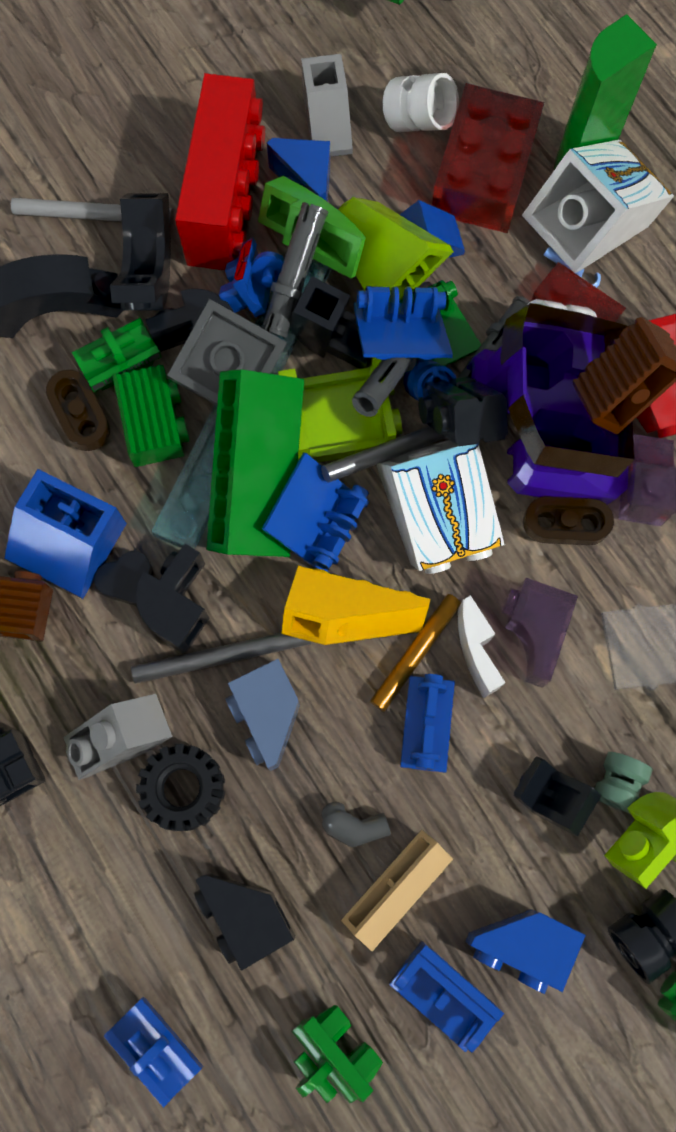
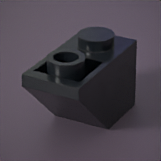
(247, 917)

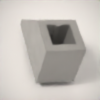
(327, 102)
(117, 735)

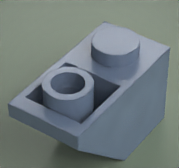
(268, 707)

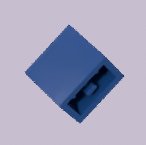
(62, 533)

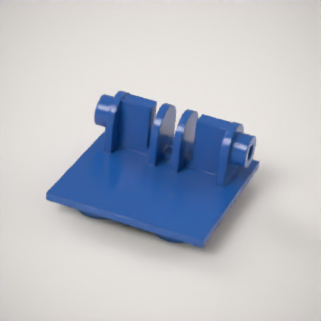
(402, 328)
(315, 515)

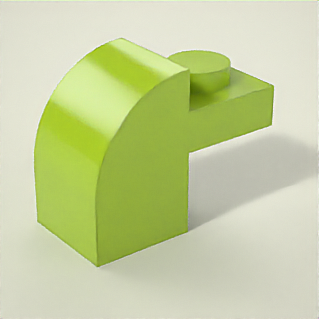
(648, 841)

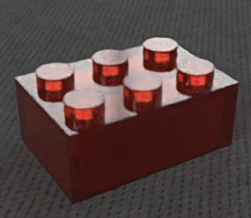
(486, 157)

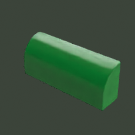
(608, 86)
(252, 459)

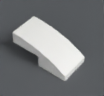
(473, 634)

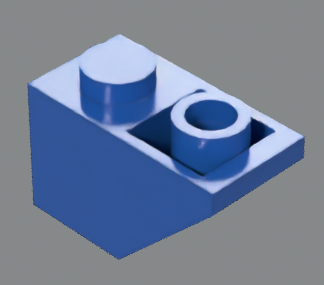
(532, 944)

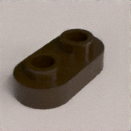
(79, 412)
(566, 518)

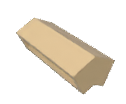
(396, 890)

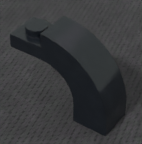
(146, 252)
(51, 285)

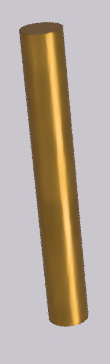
(415, 652)

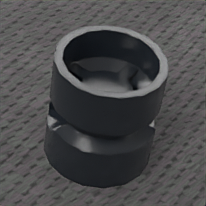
(648, 938)

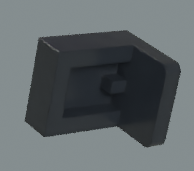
(556, 796)

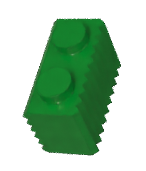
(149, 415)

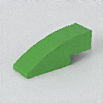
(339, 240)

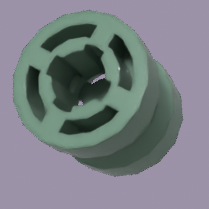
(622, 780)

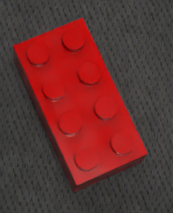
(220, 171)

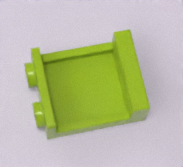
(330, 422)

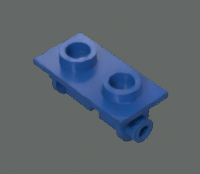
(427, 723)

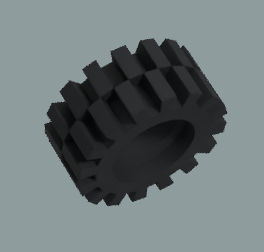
(153, 781)

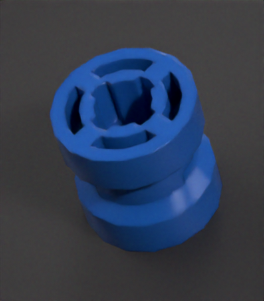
(425, 372)

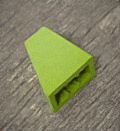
(394, 247)

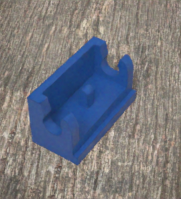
(446, 998)

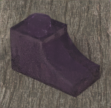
(650, 482)
(540, 620)

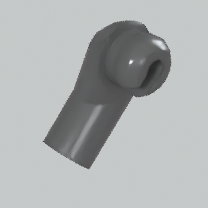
(351, 830)

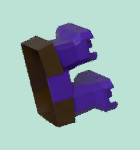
(558, 443)

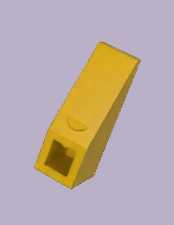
(343, 610)

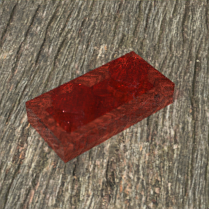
(570, 289)

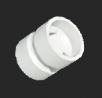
(420, 102)

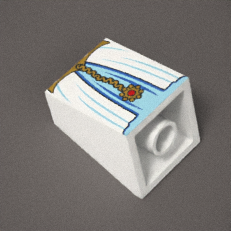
(595, 202)
(442, 505)

